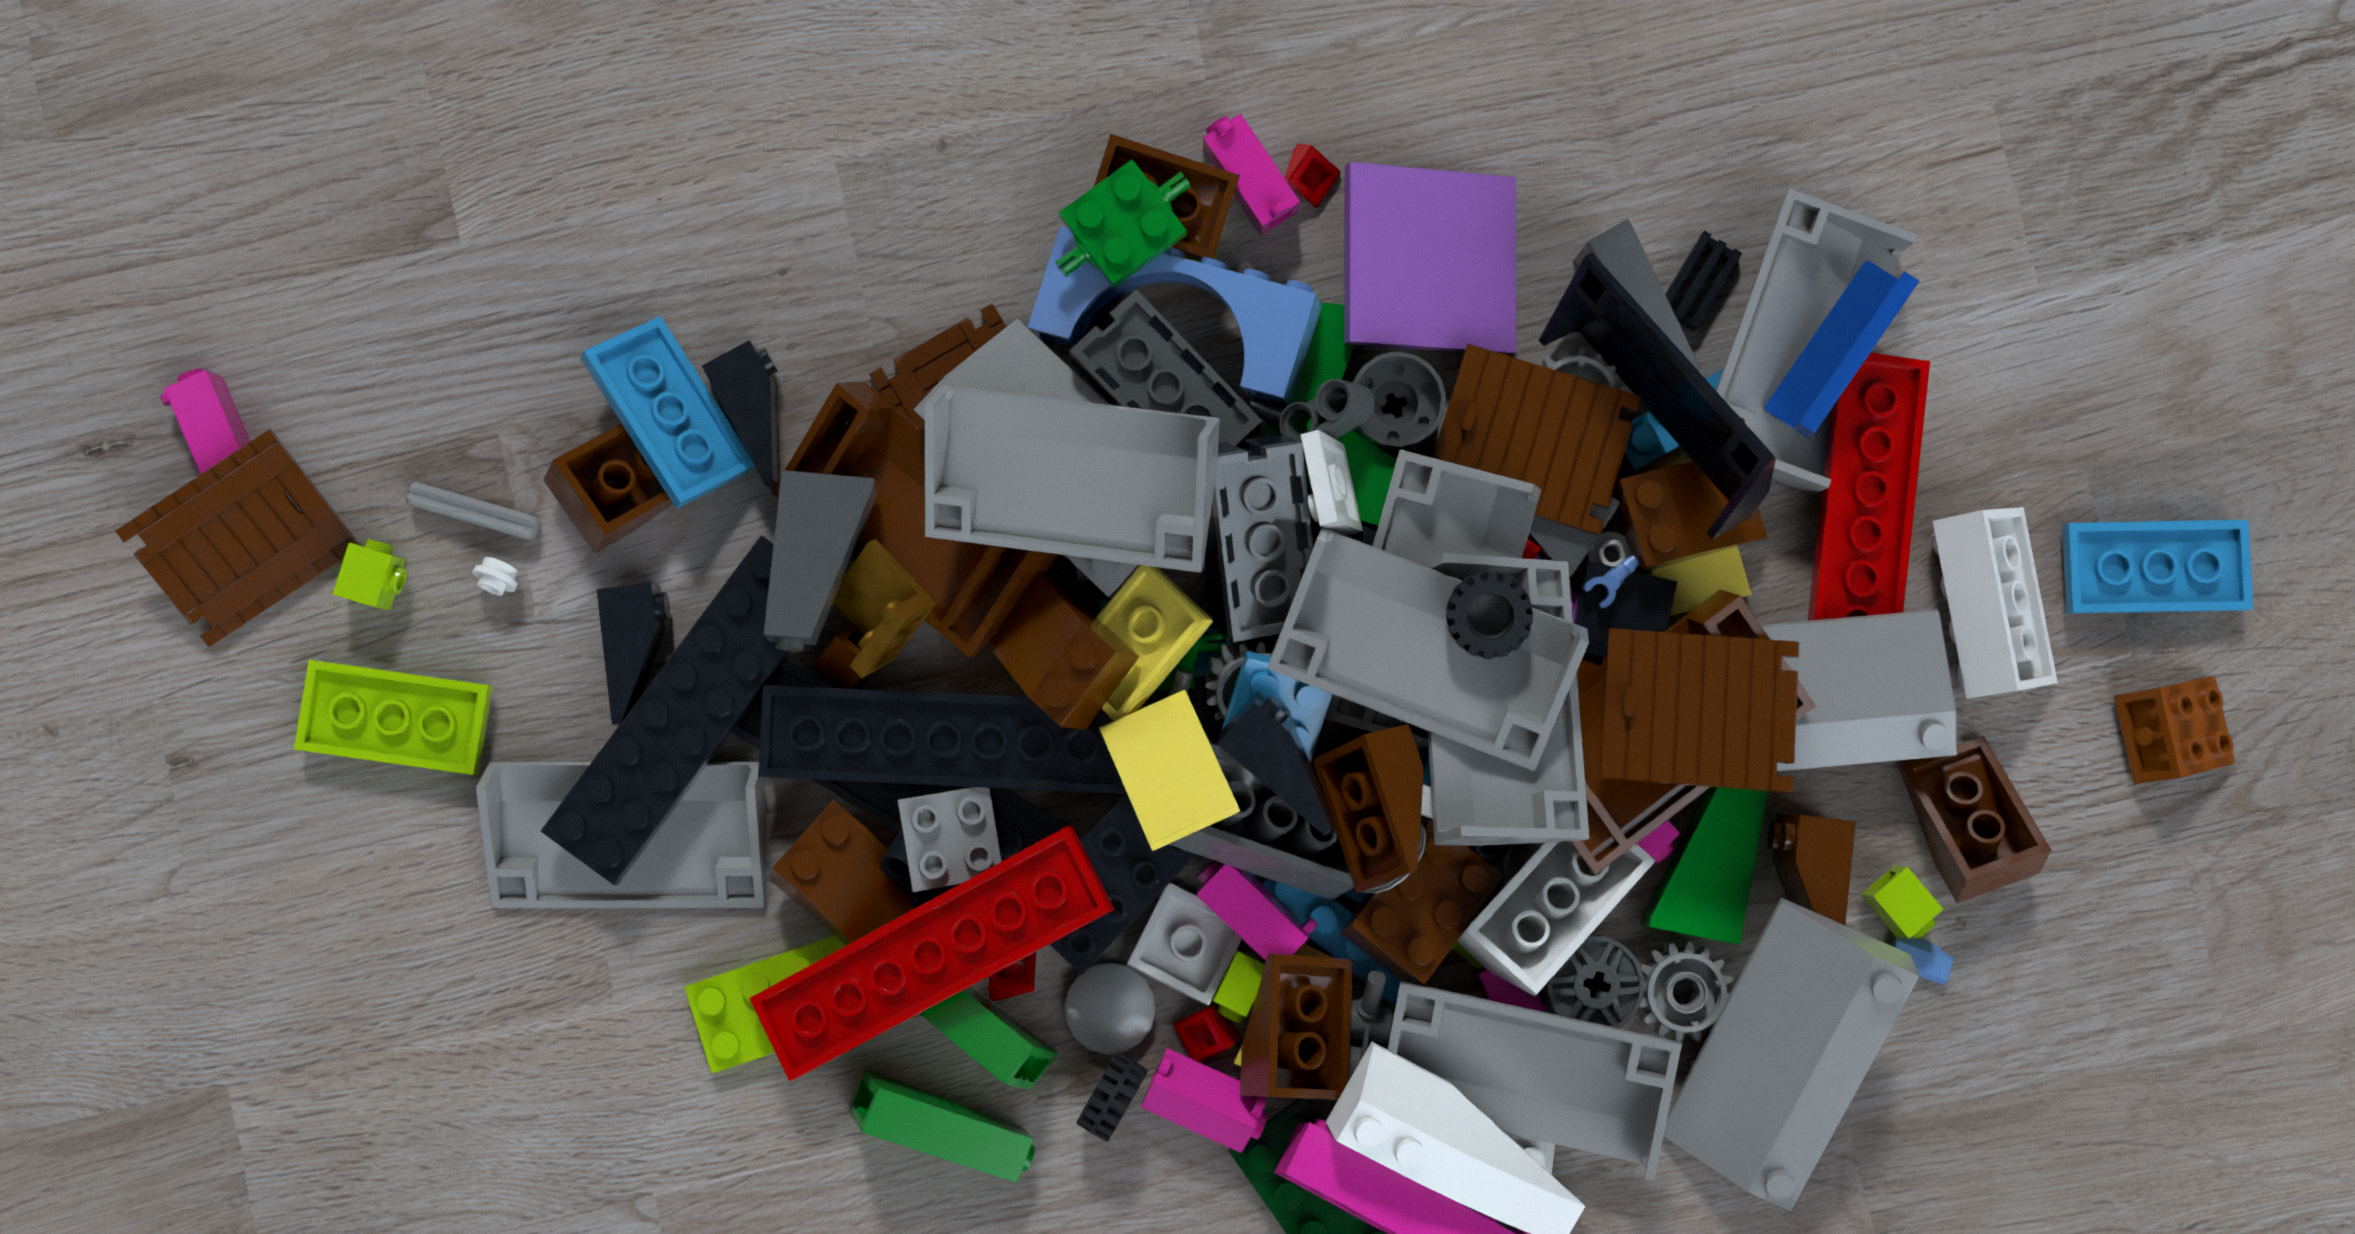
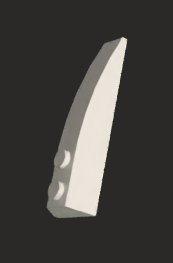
(1446, 1144)

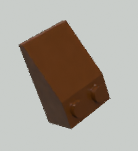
(1199, 209)
(606, 488)
(1669, 515)
(1061, 654)
(1375, 803)
(1974, 820)
(1814, 861)
(838, 876)
(1299, 1029)

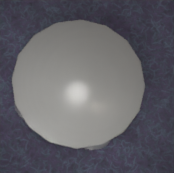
(1110, 1008)

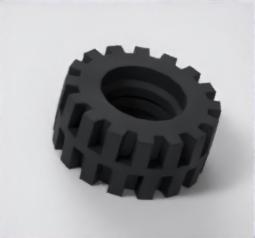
(1493, 644)
(1112, 1096)

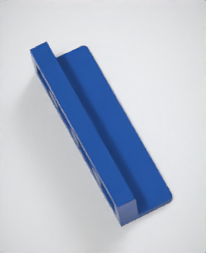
(1839, 348)

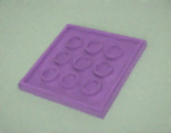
(1429, 259)

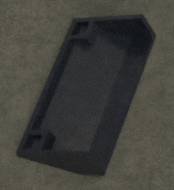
(1668, 388)

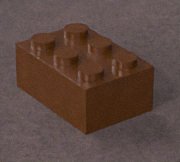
(1426, 913)

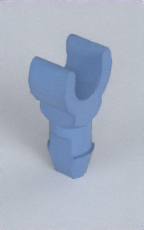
(1612, 580)

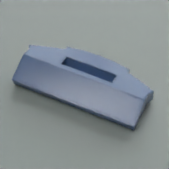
(1929, 959)

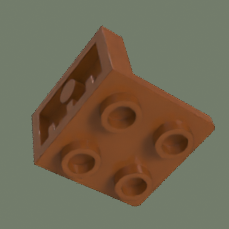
(2174, 730)

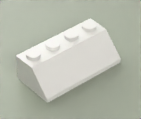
(1994, 602)
(1548, 913)

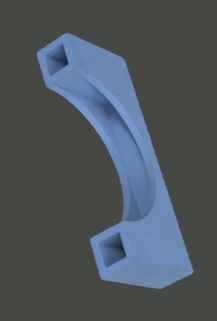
(1272, 316)

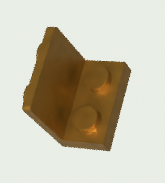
(882, 605)

